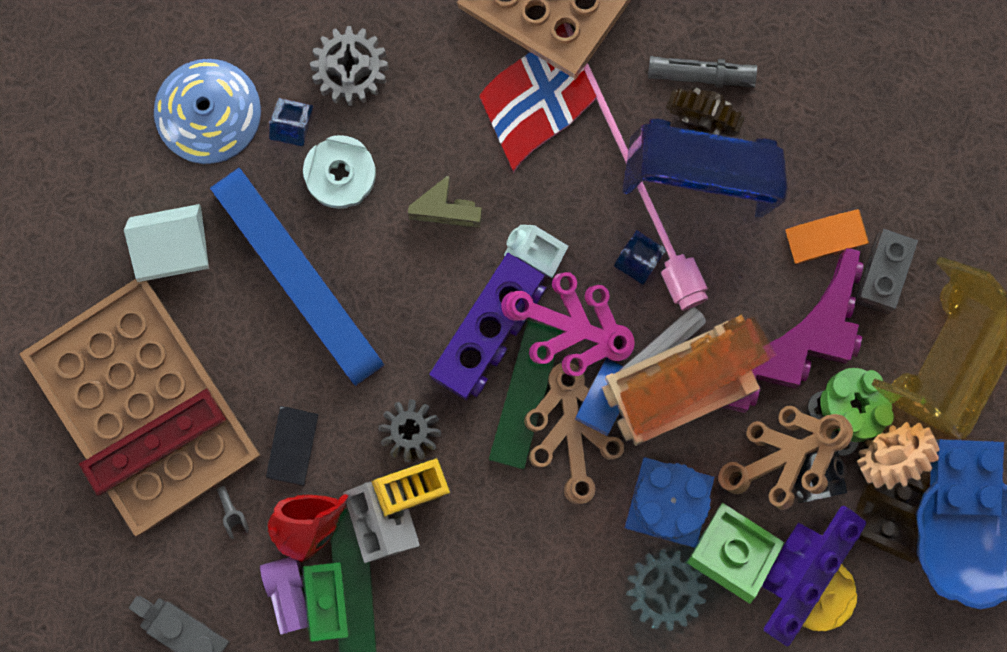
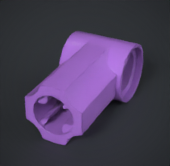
(285, 588)

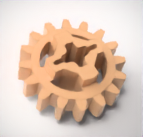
(898, 455)

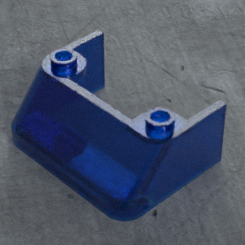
(707, 164)

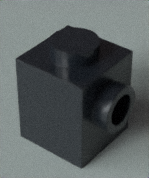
(835, 479)

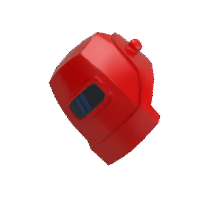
(304, 524)

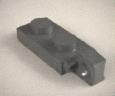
(176, 627)

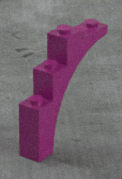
(818, 335)

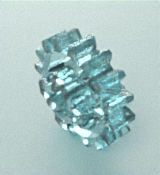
(668, 613)

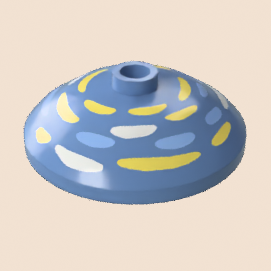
(215, 132)

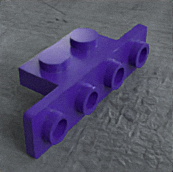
(806, 569)

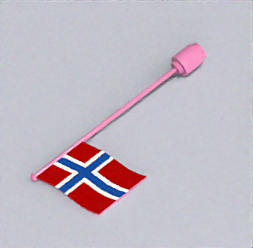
(537, 102)

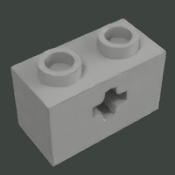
(379, 534)

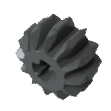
(401, 421)

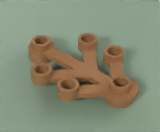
(570, 428)
(792, 454)

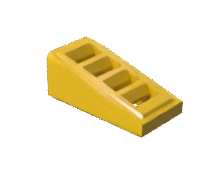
(433, 479)

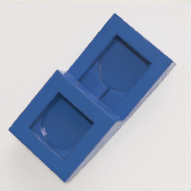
(595, 409)

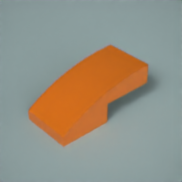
(827, 236)

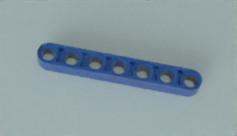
(297, 276)

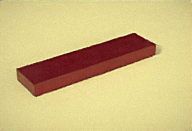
(152, 442)

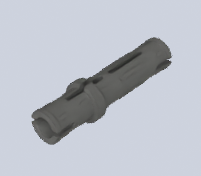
(703, 71)

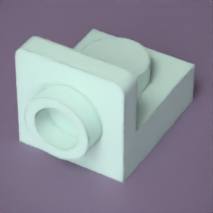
(536, 248)

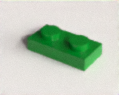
(325, 602)

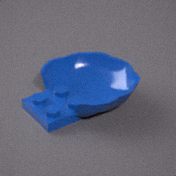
(965, 523)

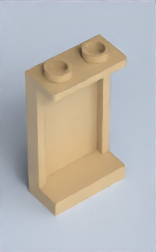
(725, 395)

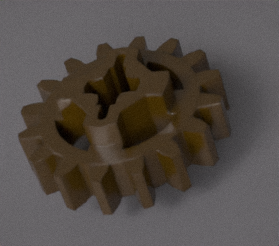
(705, 112)

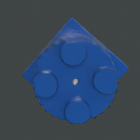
(670, 502)

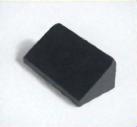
(292, 445)

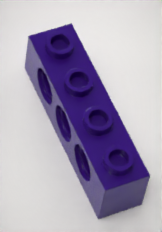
(448, 371)

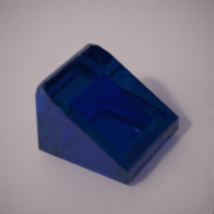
(290, 122)
(639, 257)

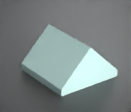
(167, 243)

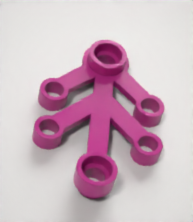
(576, 326)

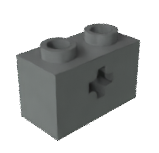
(886, 271)

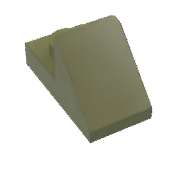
(434, 208)

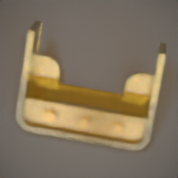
(964, 357)

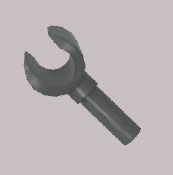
(232, 516)

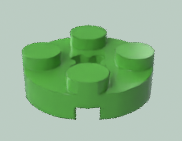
(852, 384)

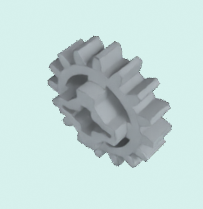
(335, 65)

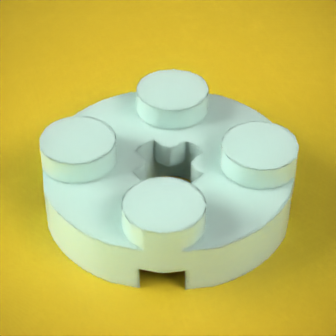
(328, 155)

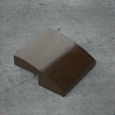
(892, 517)

